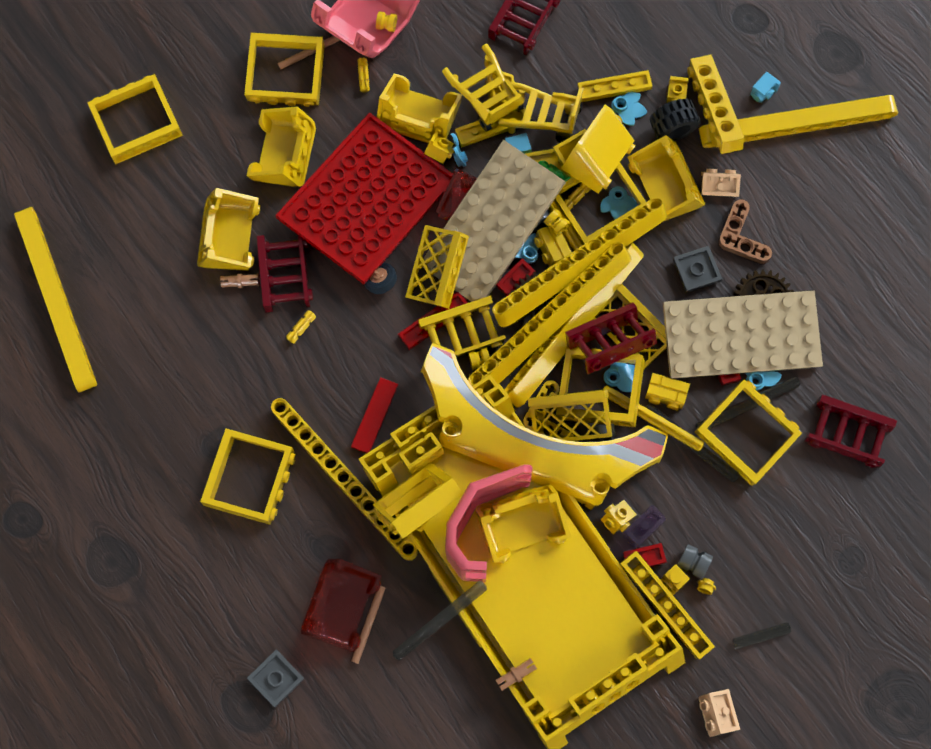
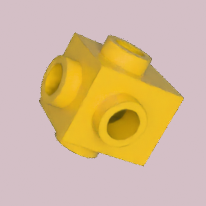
(618, 517)

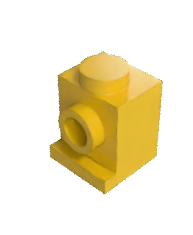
(677, 88)
(439, 148)
(675, 579)

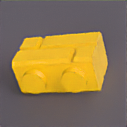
(552, 246)
(667, 391)
(421, 453)

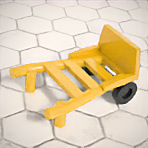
(565, 102)
(486, 118)

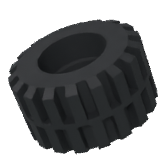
(675, 119)

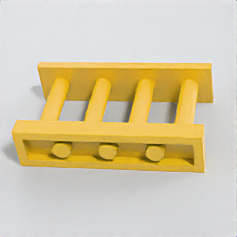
(464, 311)

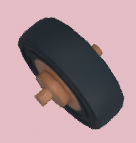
(382, 279)

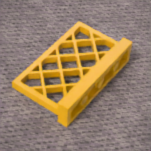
(449, 273)
(644, 315)
(572, 399)

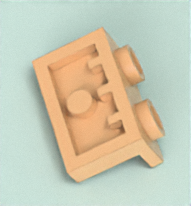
(720, 183)
(718, 713)

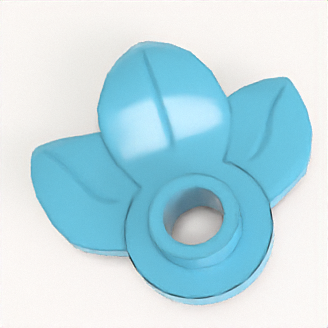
(631, 108)
(460, 157)
(616, 205)
(528, 248)
(624, 375)
(766, 378)

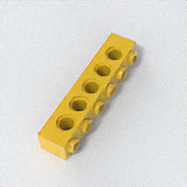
(715, 104)
(667, 605)

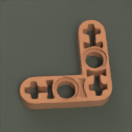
(734, 236)

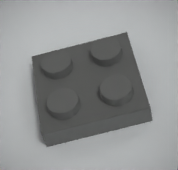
(697, 269)
(275, 678)

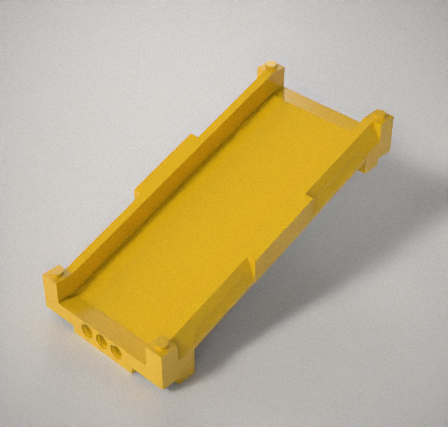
(548, 603)

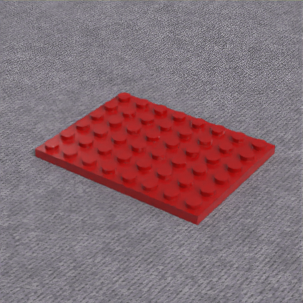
(365, 198)

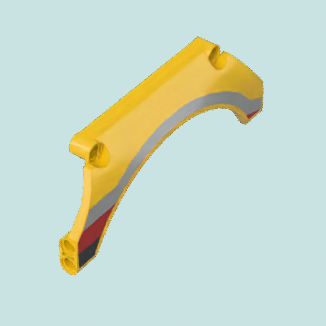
(486, 435)

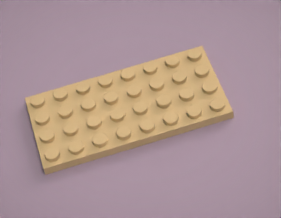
(498, 218)
(742, 334)

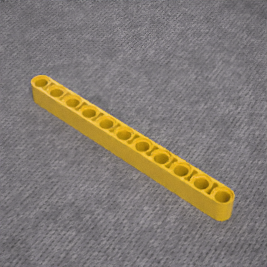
(810, 119)
(567, 269)
(55, 300)
(554, 315)
(554, 348)
(337, 471)

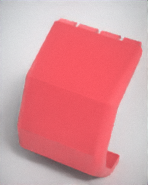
(356, 22)
(474, 495)

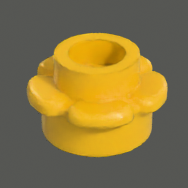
(706, 586)

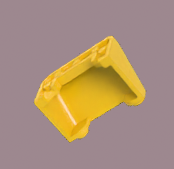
(416, 113)
(285, 147)
(599, 151)
(667, 176)
(227, 230)
(522, 521)

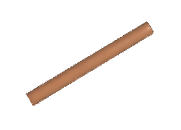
(305, 53)
(368, 624)

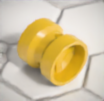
(386, 21)
(556, 222)
(474, 358)

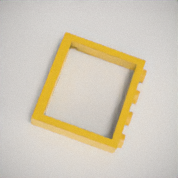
(289, 42)
(145, 142)
(580, 233)
(617, 419)
(726, 454)
(219, 466)
(423, 509)

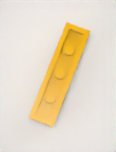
(615, 85)
(474, 132)

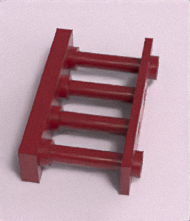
(506, 14)
(268, 281)
(603, 325)
(864, 418)

